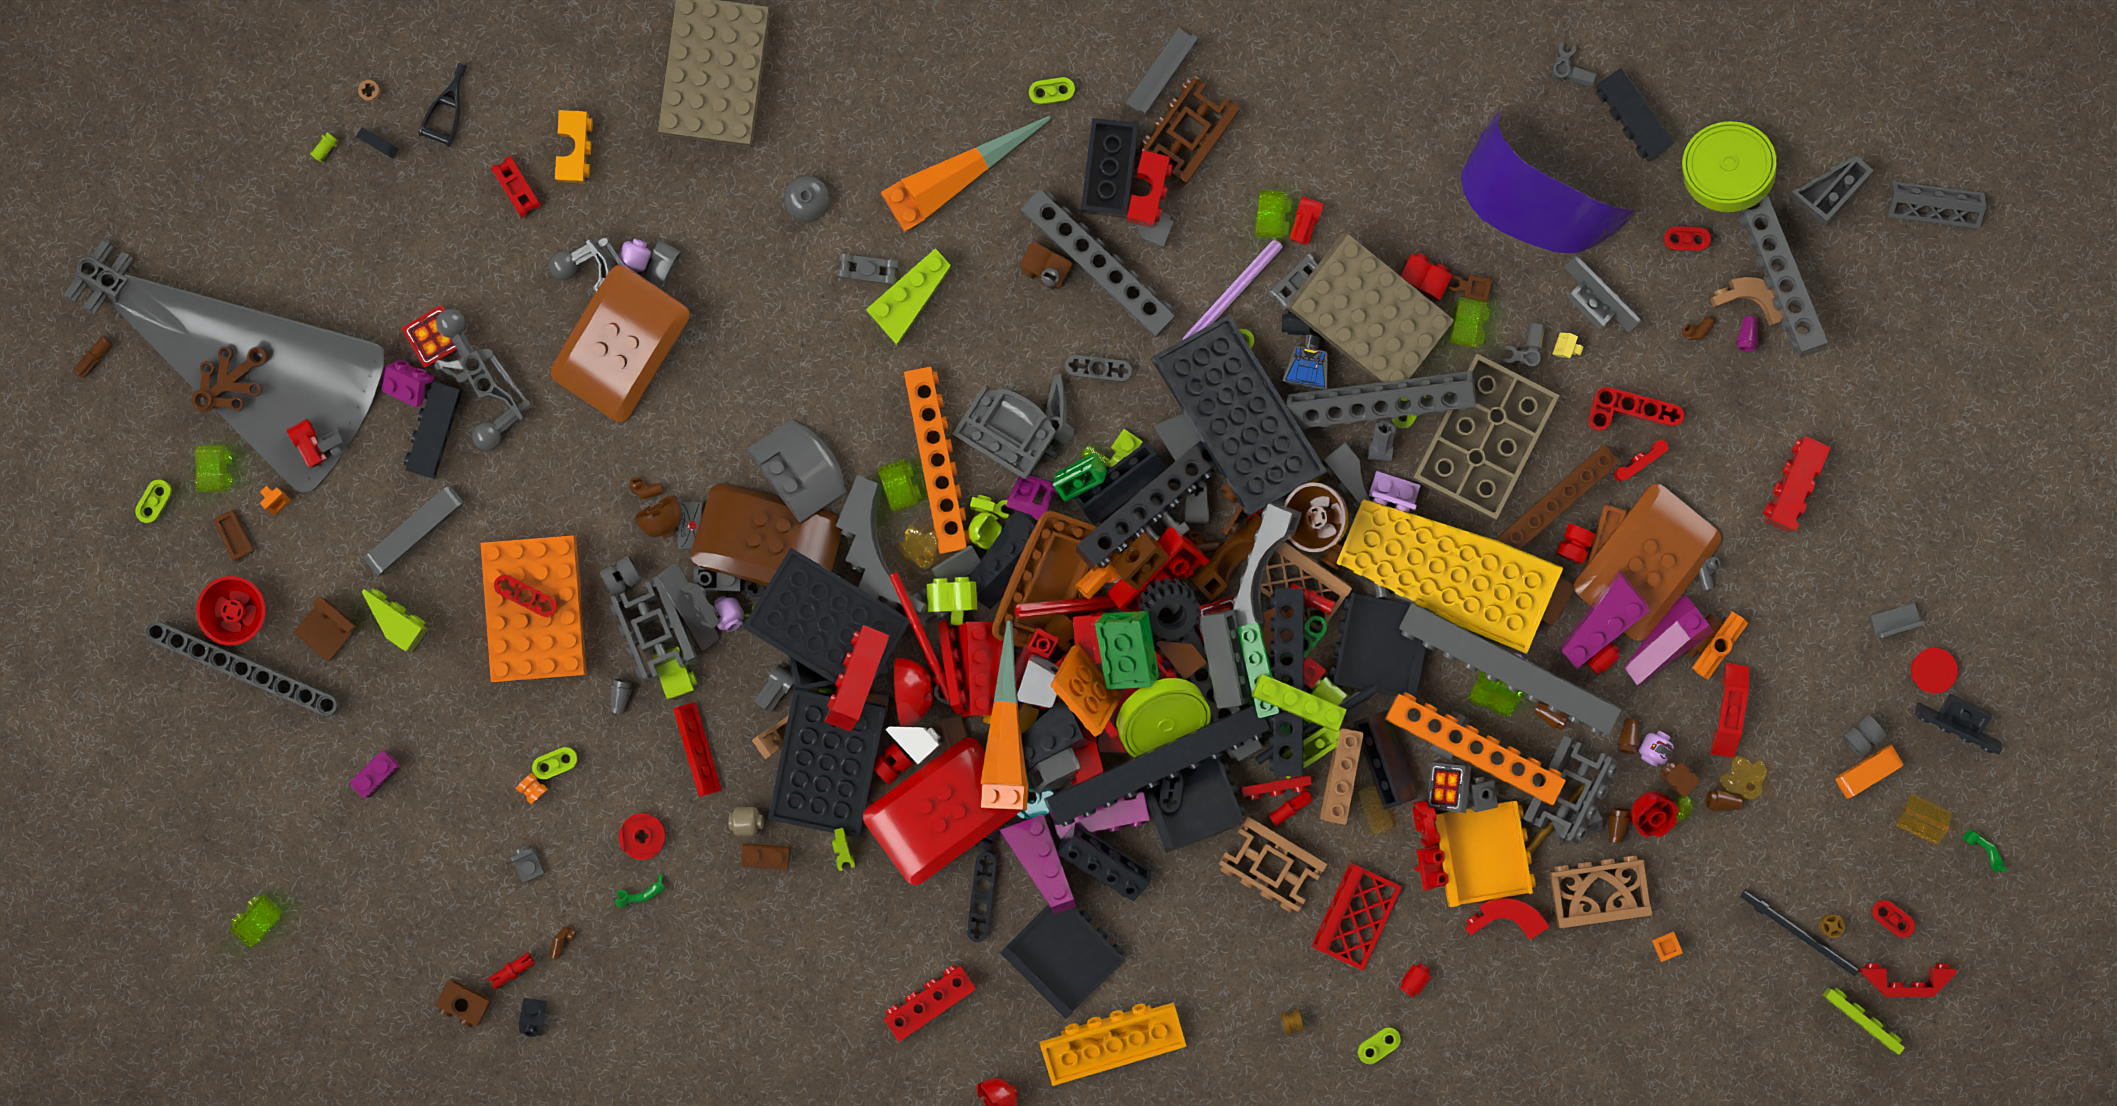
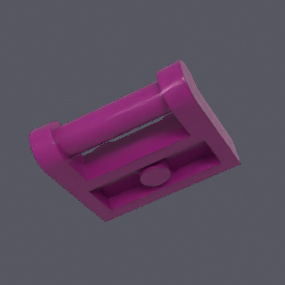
(1026, 492)

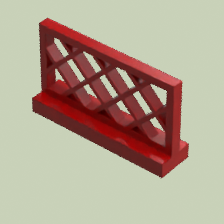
(1337, 911)

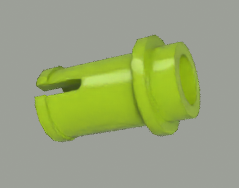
(324, 147)

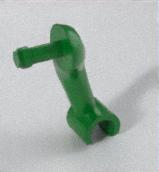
(1995, 860)
(654, 890)

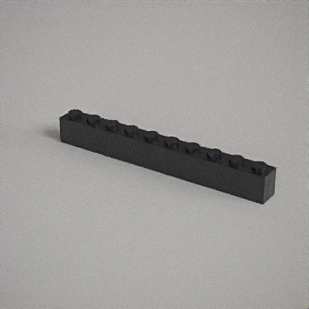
(1155, 764)

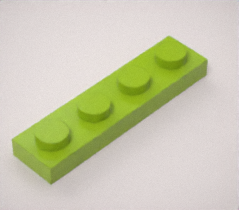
(1298, 702)
(1871, 1025)

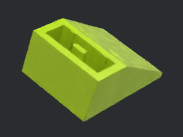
(396, 625)

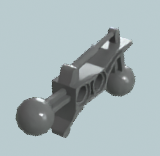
(565, 264)
(485, 435)

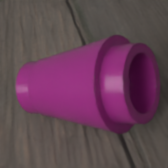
(1748, 335)

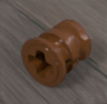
(1332, 556)

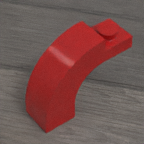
(1521, 913)

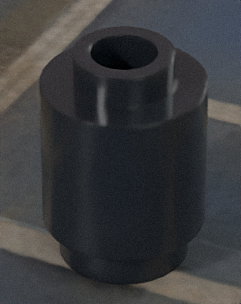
(1293, 325)

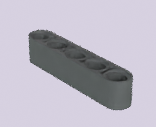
(413, 530)

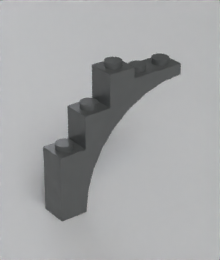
(860, 519)

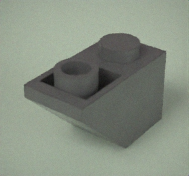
(1158, 234)
(716, 581)
(1054, 771)

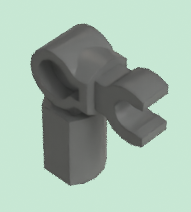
(1562, 70)
(1534, 341)

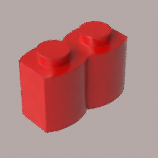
(1426, 277)

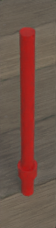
(939, 675)

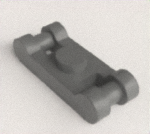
(868, 269)
(1292, 281)

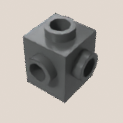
(1482, 793)

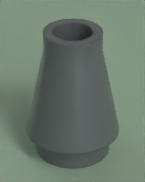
(620, 694)

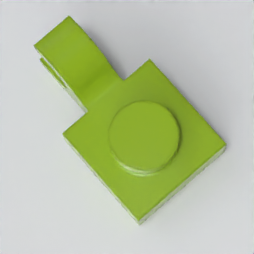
(1123, 446)
(984, 504)
(841, 846)

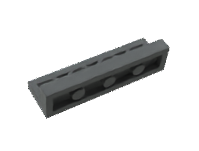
(1162, 71)
(1937, 197)

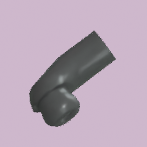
(1706, 572)

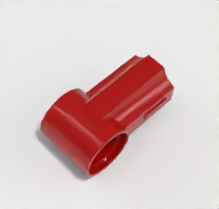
(1307, 215)
(305, 439)

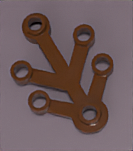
(226, 381)

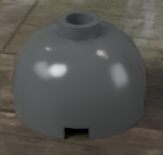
(806, 198)

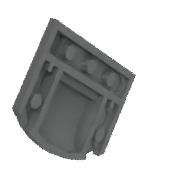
(1006, 430)
(799, 468)

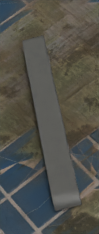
(231, 668)

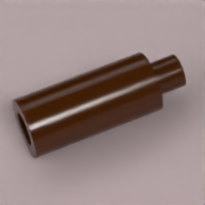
(1715, 624)

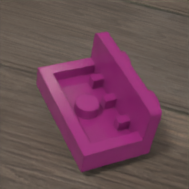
(405, 382)

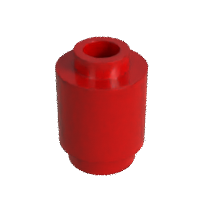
(1604, 659)
(1415, 980)

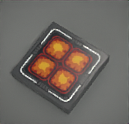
(1448, 787)

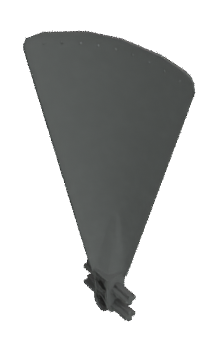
(306, 371)

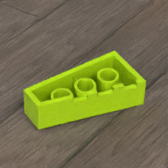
(908, 297)

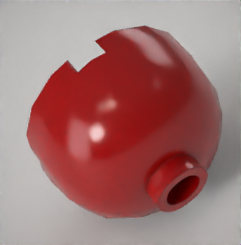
(1654, 814)
(997, 1092)

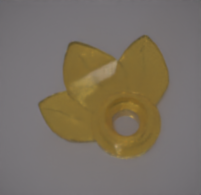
(919, 545)
(1744, 774)

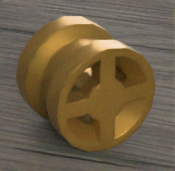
(1835, 928)
(1292, 1022)

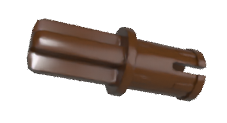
(92, 357)

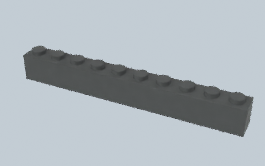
(1509, 668)

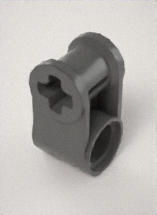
(1197, 507)

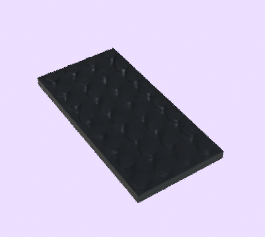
(1238, 415)

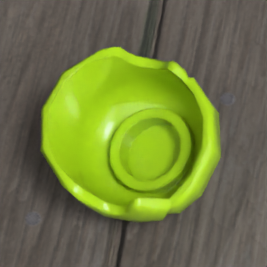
(984, 529)

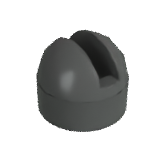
(1047, 281)

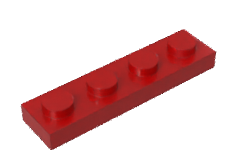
(953, 675)
(697, 749)

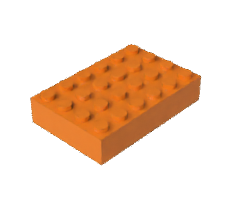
(518, 639)

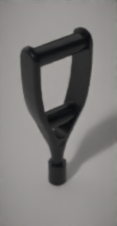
(449, 101)

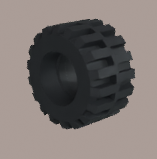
(1180, 622)

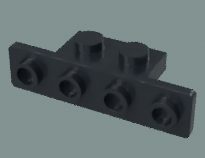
(1961, 719)

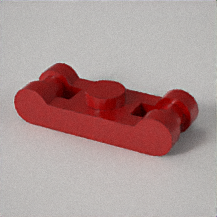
(516, 186)
(1640, 461)

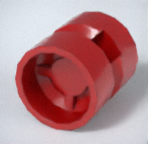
(1575, 544)
(885, 769)

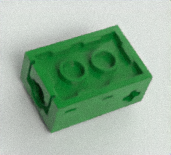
(1127, 650)

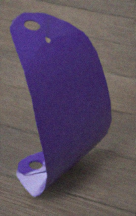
(1532, 204)

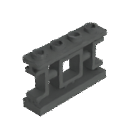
(669, 622)
(1589, 798)

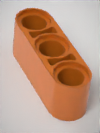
(1869, 771)

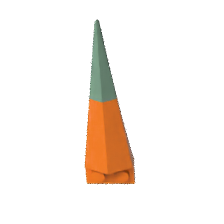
(927, 191)
(1004, 764)

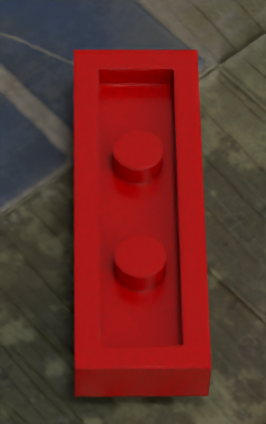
(1276, 787)

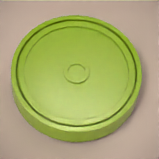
(1729, 166)
(1161, 714)

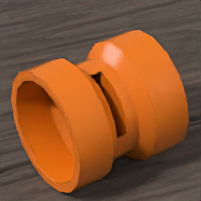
(531, 788)

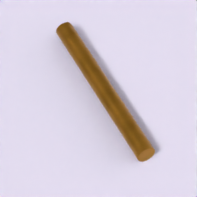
(1542, 834)

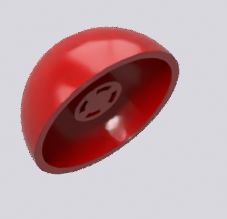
(219, 616)
(912, 691)

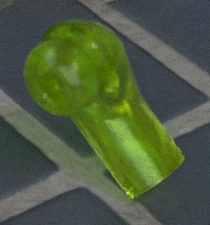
(1685, 807)

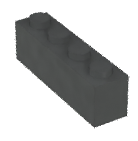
(1225, 659)

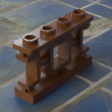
(1204, 140)

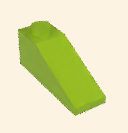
(1316, 745)

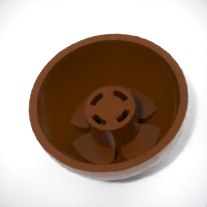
(1314, 531)

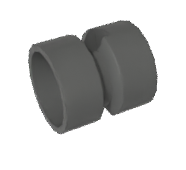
(627, 570)
(1864, 736)

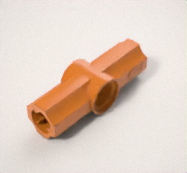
(1096, 579)
(1710, 657)

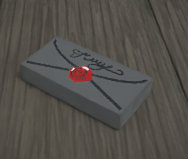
(689, 524)

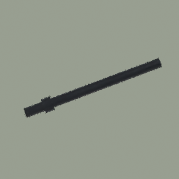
(1312, 727)
(1762, 906)

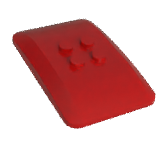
(935, 813)

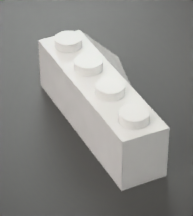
(916, 741)

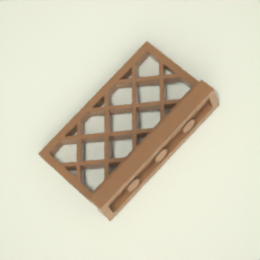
(1314, 570)

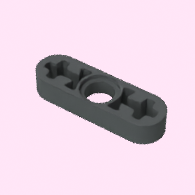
(1080, 372)

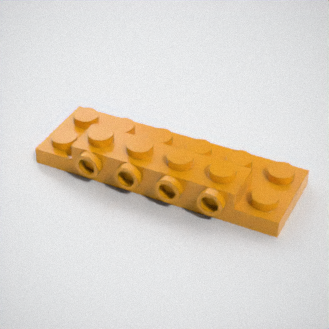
(1112, 1042)

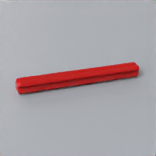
(1064, 606)

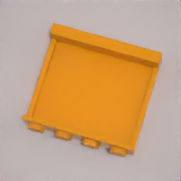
(1485, 854)

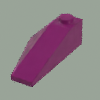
(1672, 637)

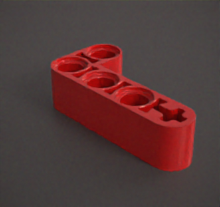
(1637, 410)

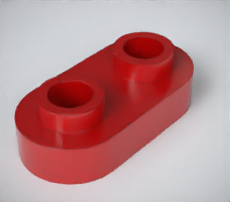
(1686, 238)
(1892, 918)

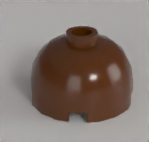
(660, 518)

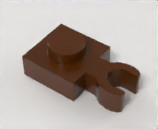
(1475, 287)

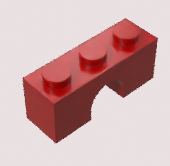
(1145, 209)

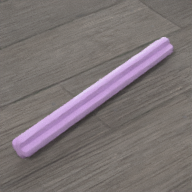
(1237, 287)

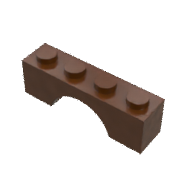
(1215, 575)

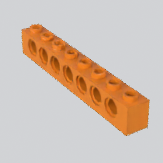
(914, 381)
(1552, 778)

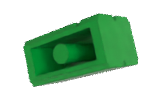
(1079, 477)

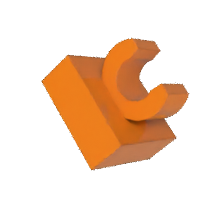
(274, 500)
(1667, 946)

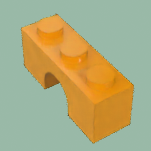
(574, 167)

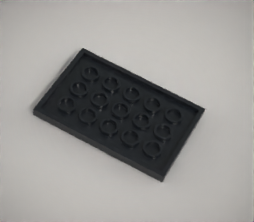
(815, 615)
(824, 768)

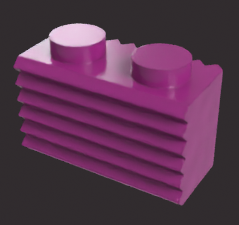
(374, 774)

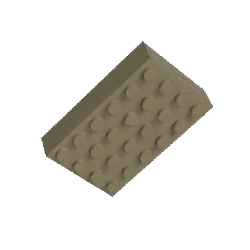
(714, 71)
(1369, 312)
(1485, 447)

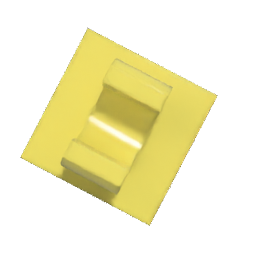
(1567, 346)

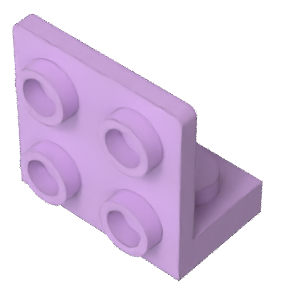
(1394, 492)

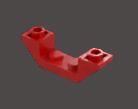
(1039, 643)
(1732, 710)
(1938, 979)

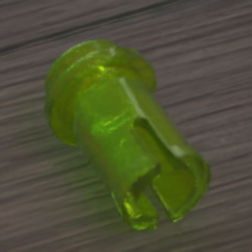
(1089, 450)

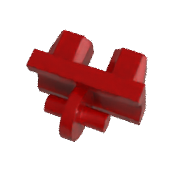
(1431, 867)

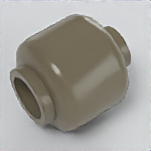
(745, 821)

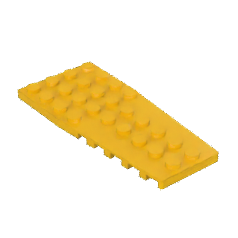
(1452, 572)

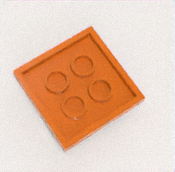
(1084, 690)

